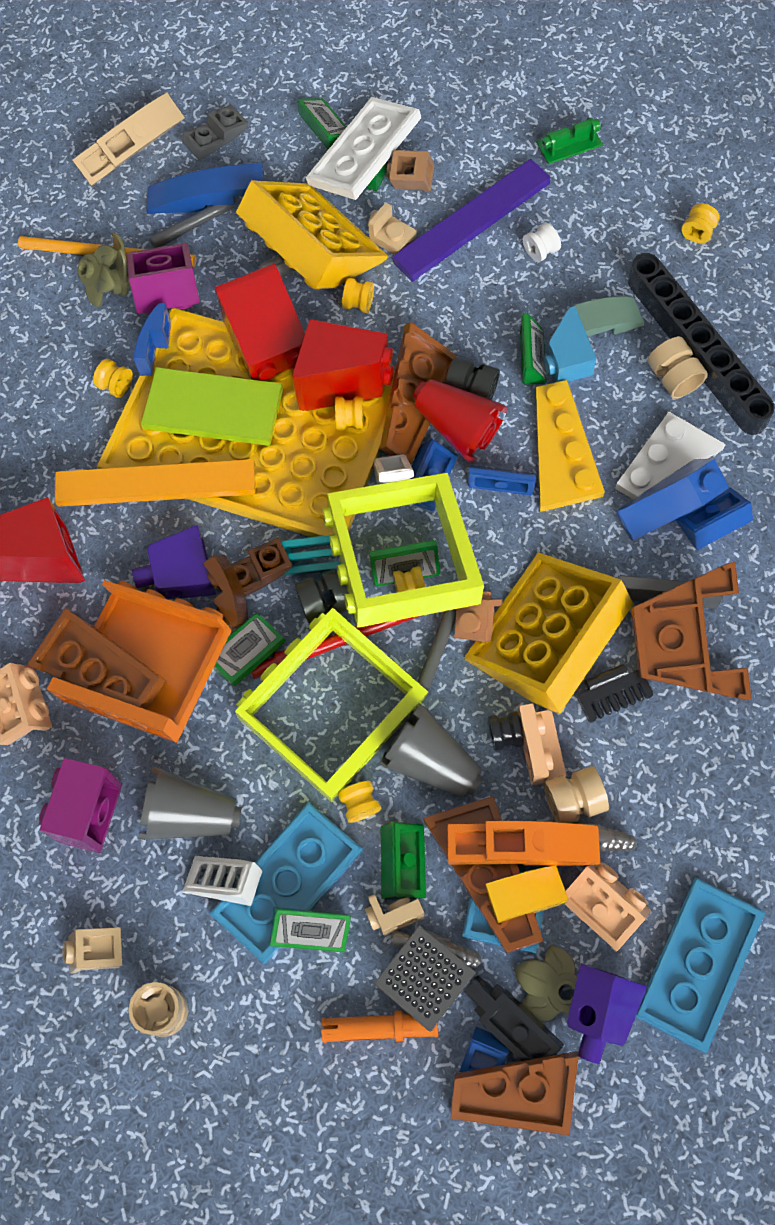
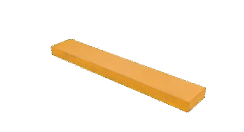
(155, 482)

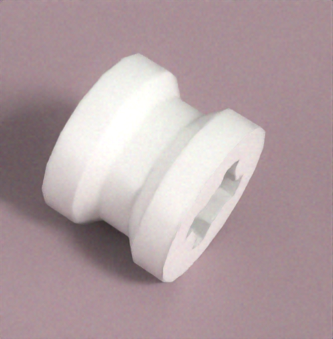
(541, 242)

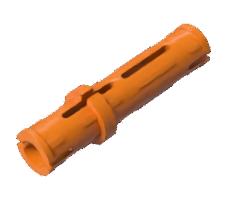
(374, 1027)

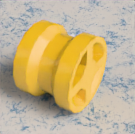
(700, 223)
(358, 295)
(112, 377)
(349, 412)
(408, 580)
(359, 801)

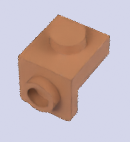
(477, 620)

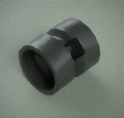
(477, 380)
(312, 599)

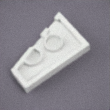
(665, 452)

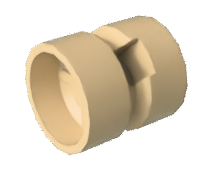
(677, 368)
(576, 795)
(158, 1009)

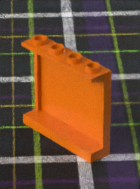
(167, 638)

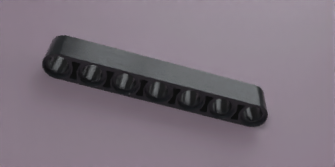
(652, 280)

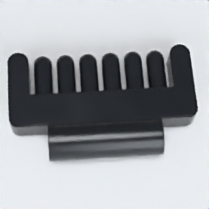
(609, 684)

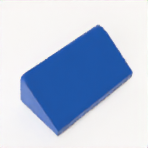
(432, 460)
(501, 480)
(716, 518)

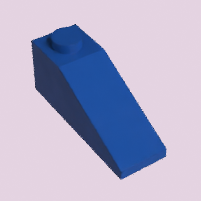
(673, 497)

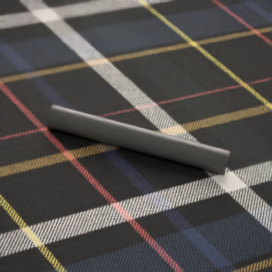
(188, 224)
(437, 649)

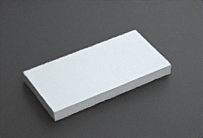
(363, 148)

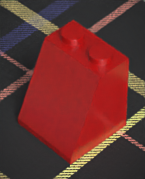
(261, 322)
(341, 364)
(37, 546)

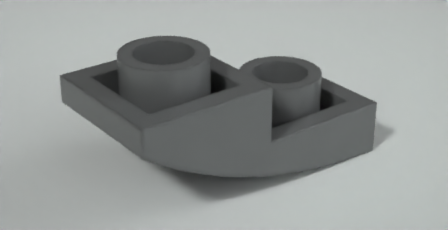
(220, 129)

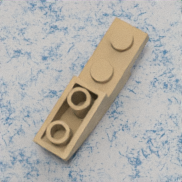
(128, 138)

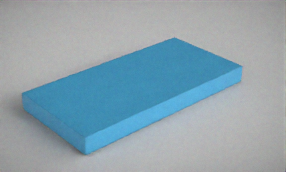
(295, 875)
(699, 965)

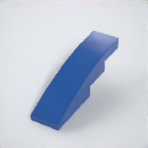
(202, 188)

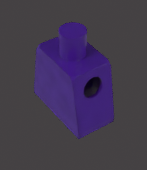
(177, 566)
(603, 1010)

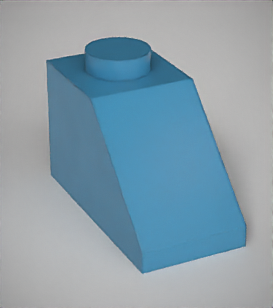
(570, 350)

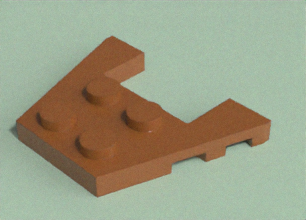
(674, 638)

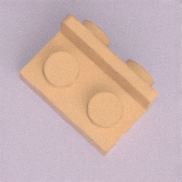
(21, 703)
(540, 745)
(607, 904)

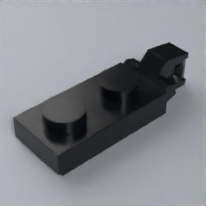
(512, 1022)

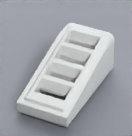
(392, 469)
(246, 886)

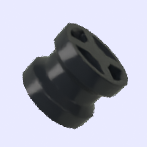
(505, 731)

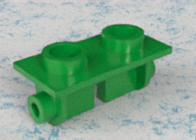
(570, 142)

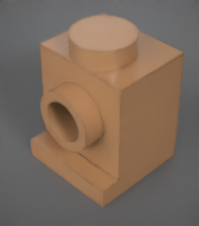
(411, 161)

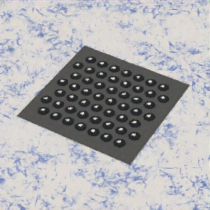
(424, 978)

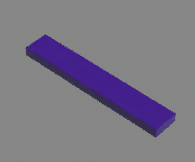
(470, 220)

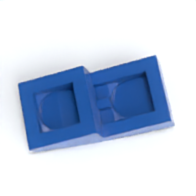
(153, 335)

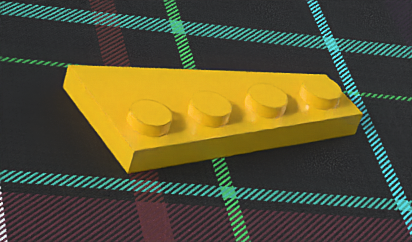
(564, 455)

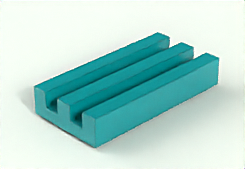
(309, 542)

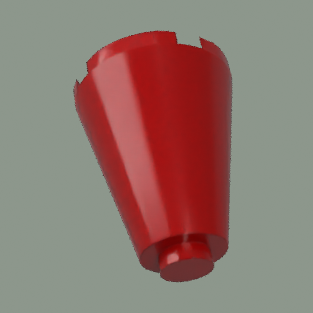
(459, 416)

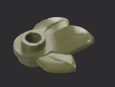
(119, 267)
(96, 275)
(545, 981)

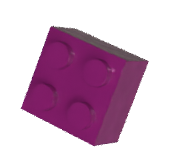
(162, 277)
(80, 805)

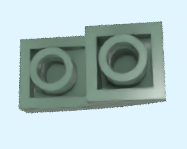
(609, 313)

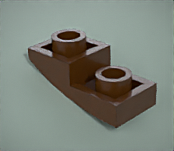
(262, 566)
(231, 601)

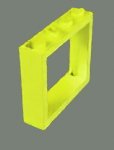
(414, 602)
(296, 654)

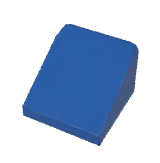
(483, 1051)

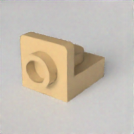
(388, 231)
(401, 914)
(93, 949)

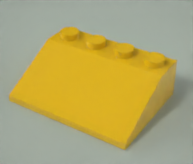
(308, 232)
(551, 630)

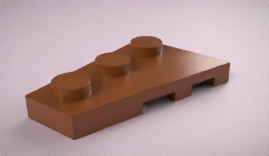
(519, 1094)

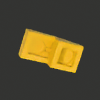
(526, 893)

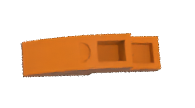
(523, 843)

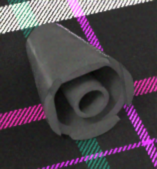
(431, 755)
(185, 809)

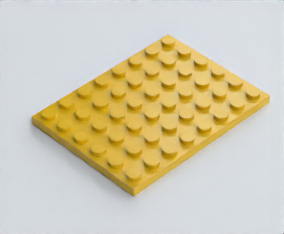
(291, 474)

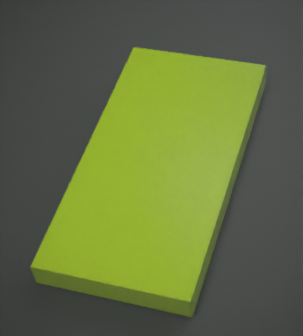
(212, 406)

